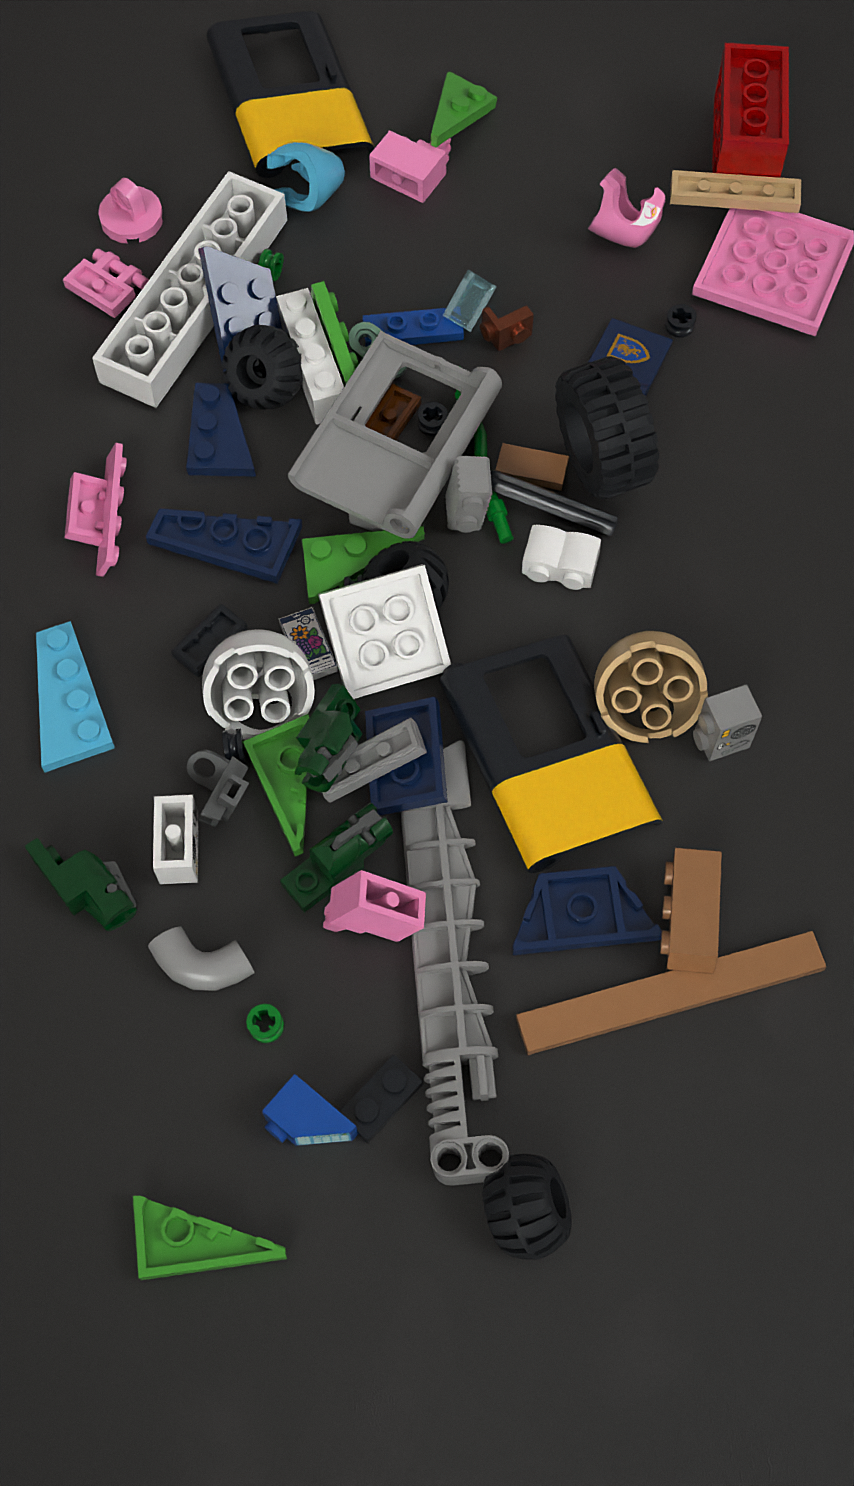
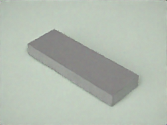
(378, 757)

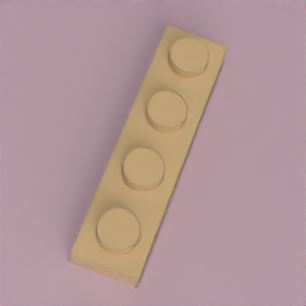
(735, 191)

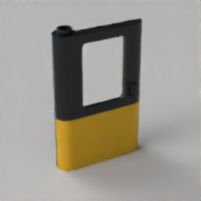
(303, 113)
(561, 795)

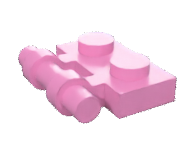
(102, 289)

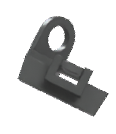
(225, 783)

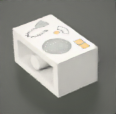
(175, 839)

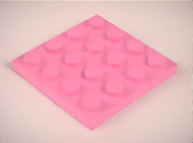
(776, 266)

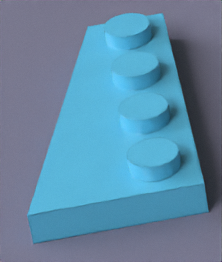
(68, 705)

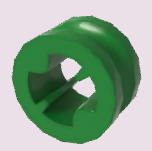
(273, 262)
(274, 1032)

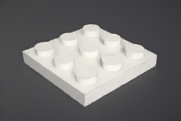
(385, 631)

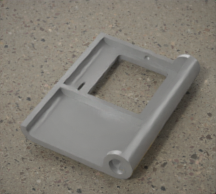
(379, 475)

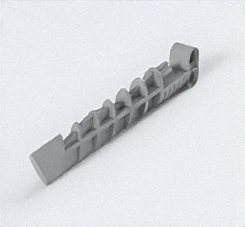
(447, 1007)

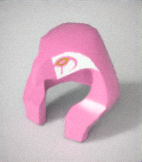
(619, 219)

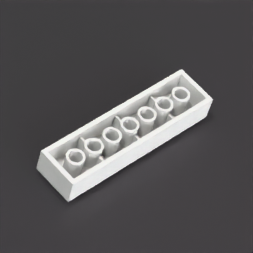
(173, 308)

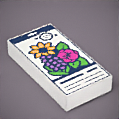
(307, 634)

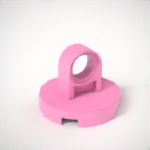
(130, 212)

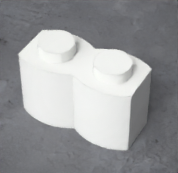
(561, 557)

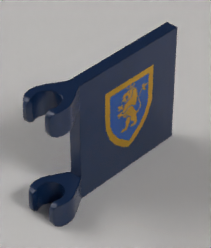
(636, 347)

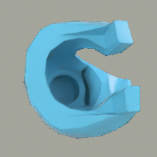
(317, 166)

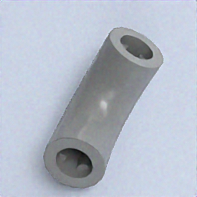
(197, 968)

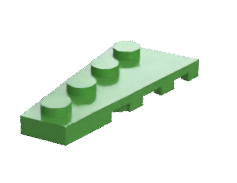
(335, 332)

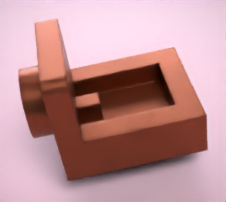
(508, 329)

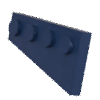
(240, 544)

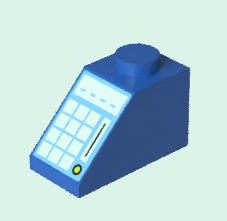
(305, 1117)

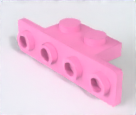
(94, 508)

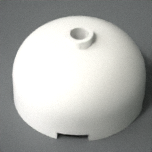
(256, 667)

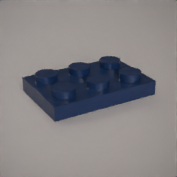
(420, 780)

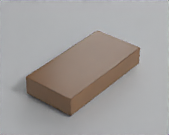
(533, 466)

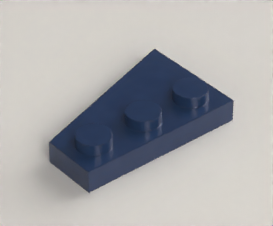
(216, 435)

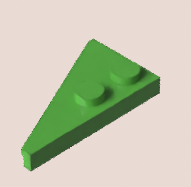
(459, 107)
(337, 556)
(274, 761)
(180, 1243)

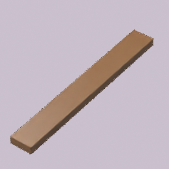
(669, 993)

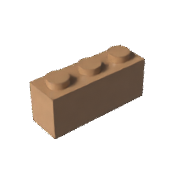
(692, 910)

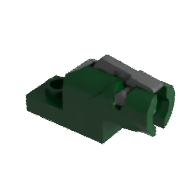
(328, 739)
(337, 857)
(86, 884)

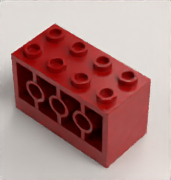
(751, 110)

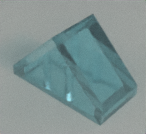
(469, 300)

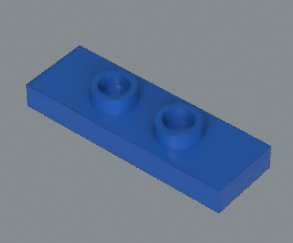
(417, 326)

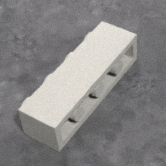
(319, 371)

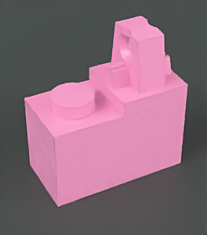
(408, 165)
(375, 906)

